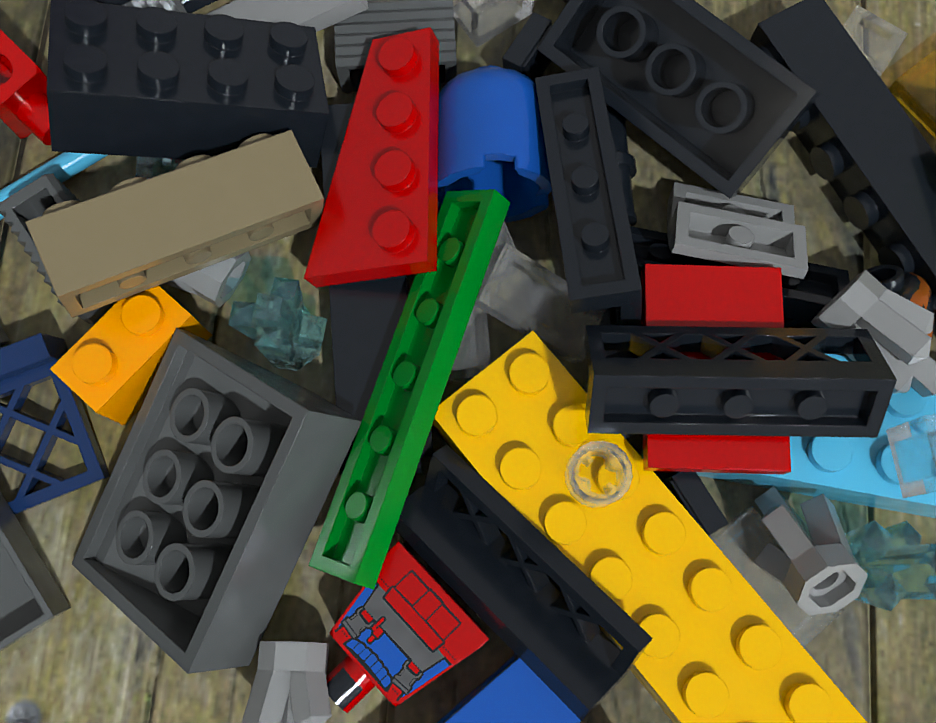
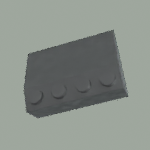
(213, 502)

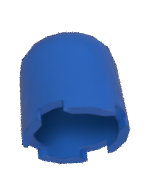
(493, 139)

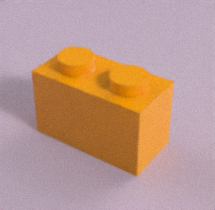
(122, 352)

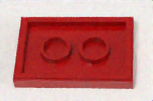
(714, 299)

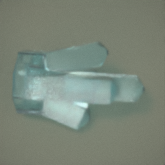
(281, 325)
(894, 563)

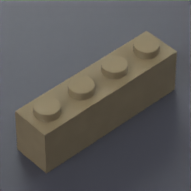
(176, 221)

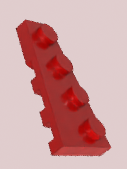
(386, 177)

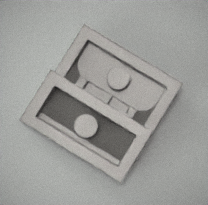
(735, 230)

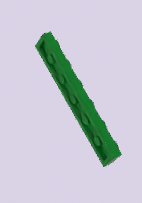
(409, 390)

